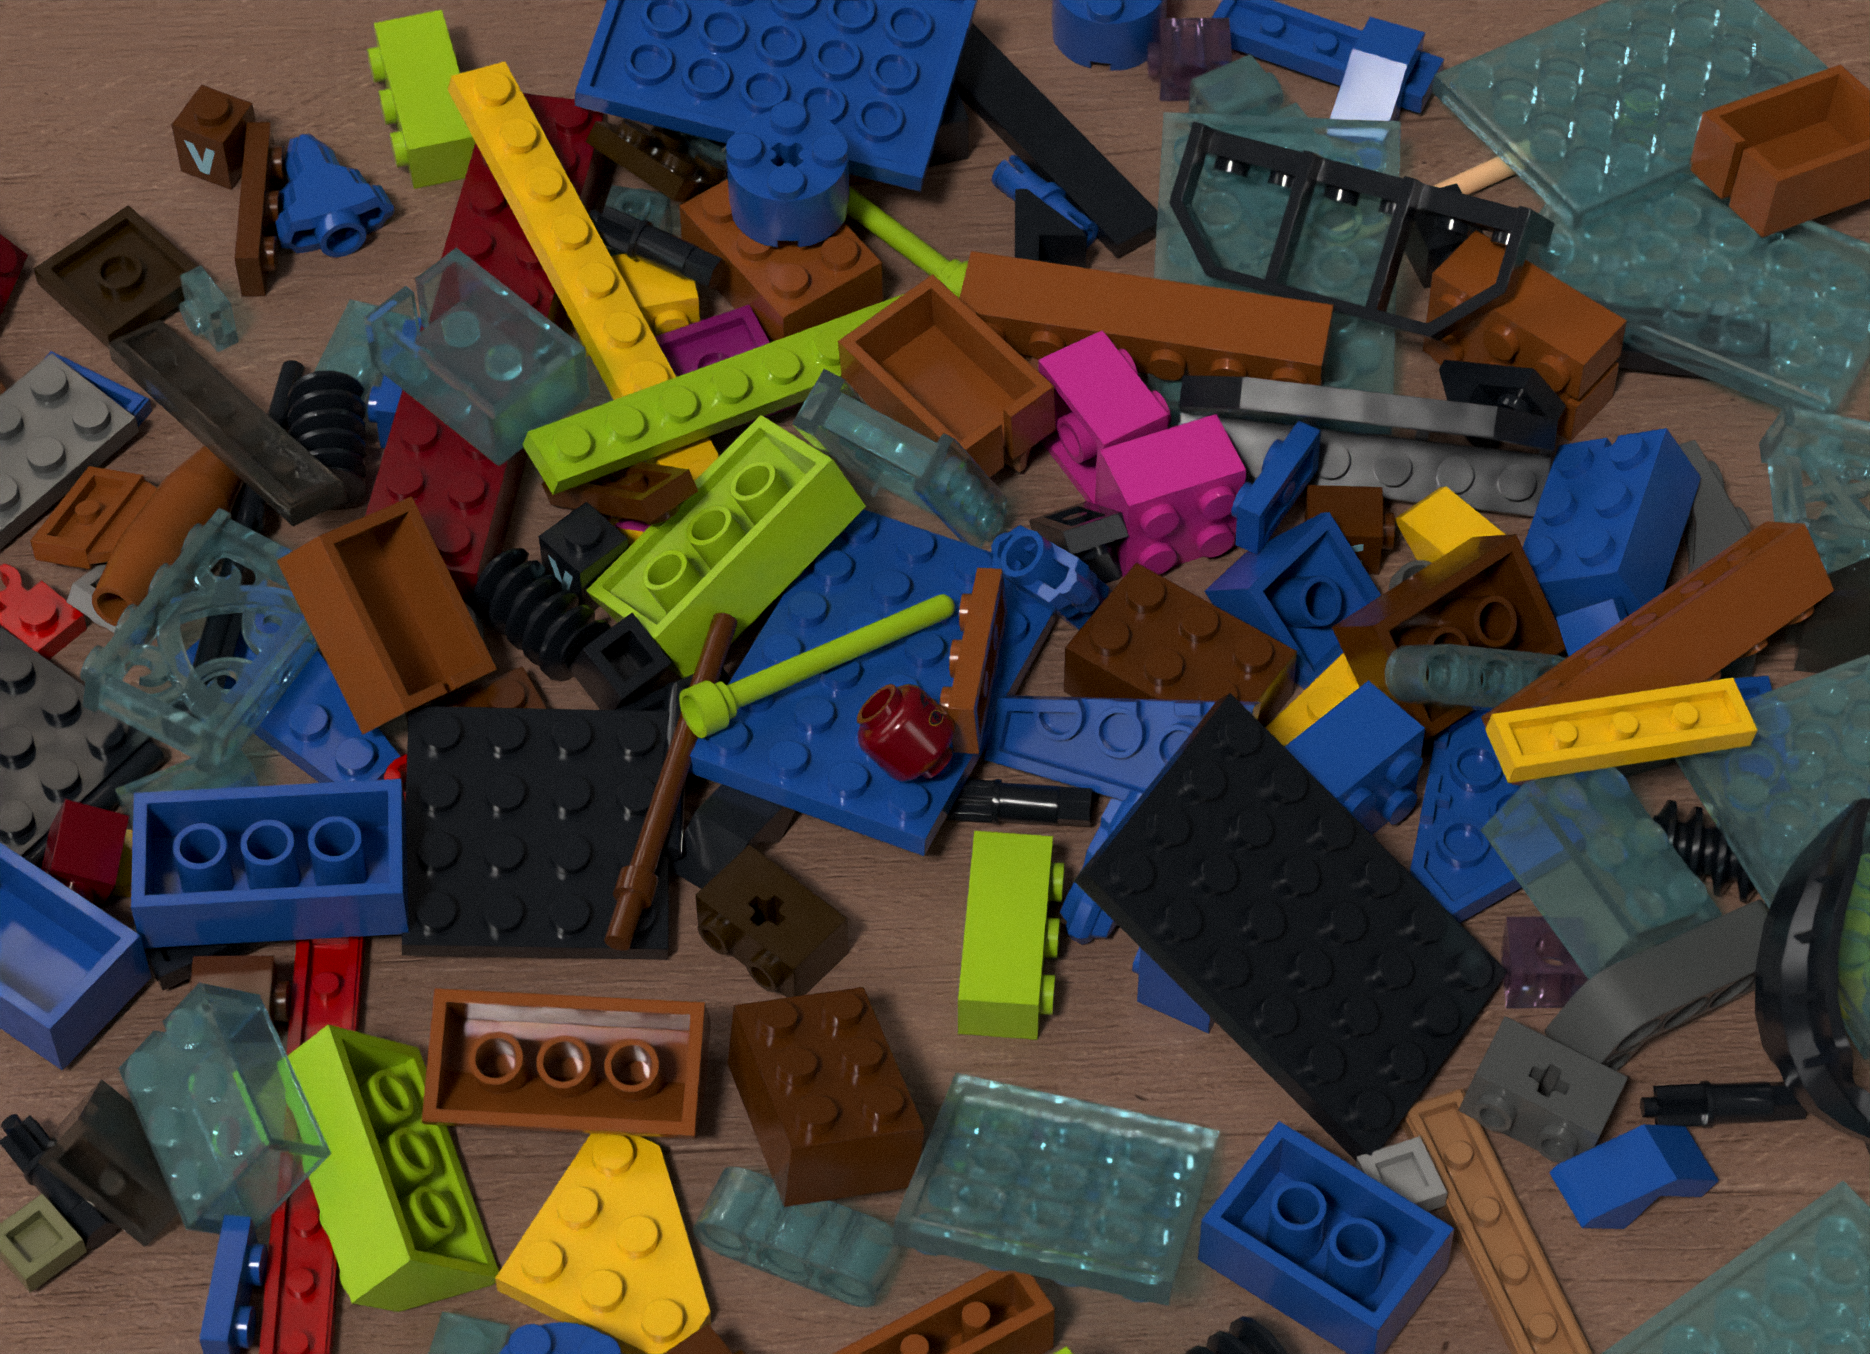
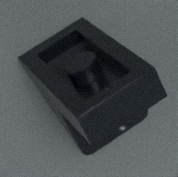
(1045, 233)
(1499, 386)
(1088, 534)

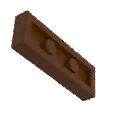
(258, 209)
(636, 492)

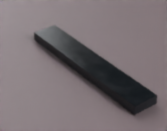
(1052, 145)

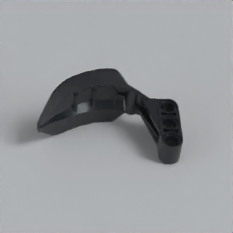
(1800, 976)

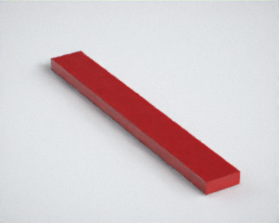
(301, 1260)

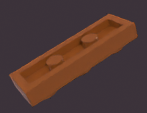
(975, 659)

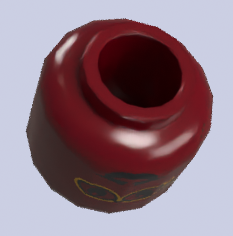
(905, 732)

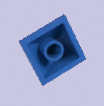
(1298, 591)

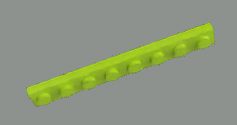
(689, 406)

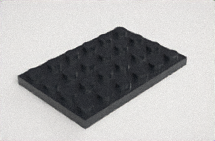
(1292, 927)

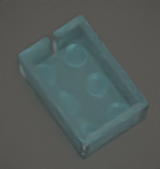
(481, 360)
(1597, 867)
(223, 1109)

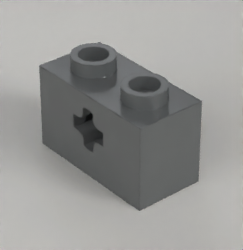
(1542, 1092)

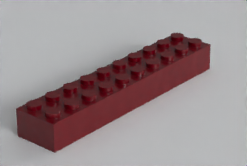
(453, 484)

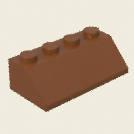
(566, 1063)

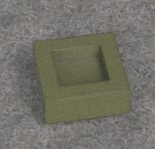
(38, 1243)

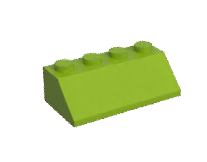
(732, 544)
(391, 1184)

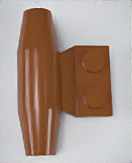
(133, 525)

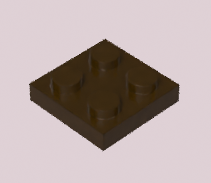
(657, 158)
(116, 276)

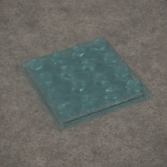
(1057, 1189)

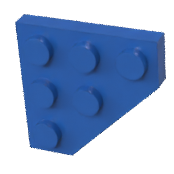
(1459, 799)

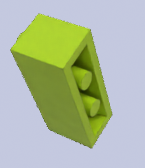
(417, 66)
(1009, 935)

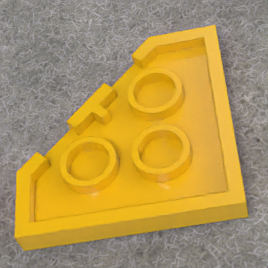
(612, 1250)

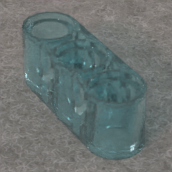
(1457, 673)
(806, 1244)

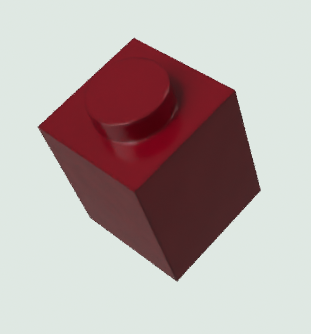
(85, 849)

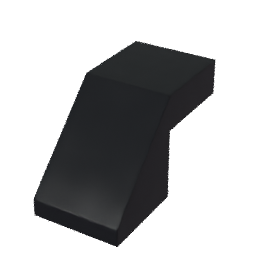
(724, 829)

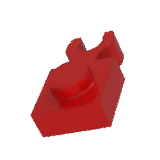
(38, 615)

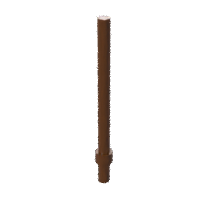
(637, 881)

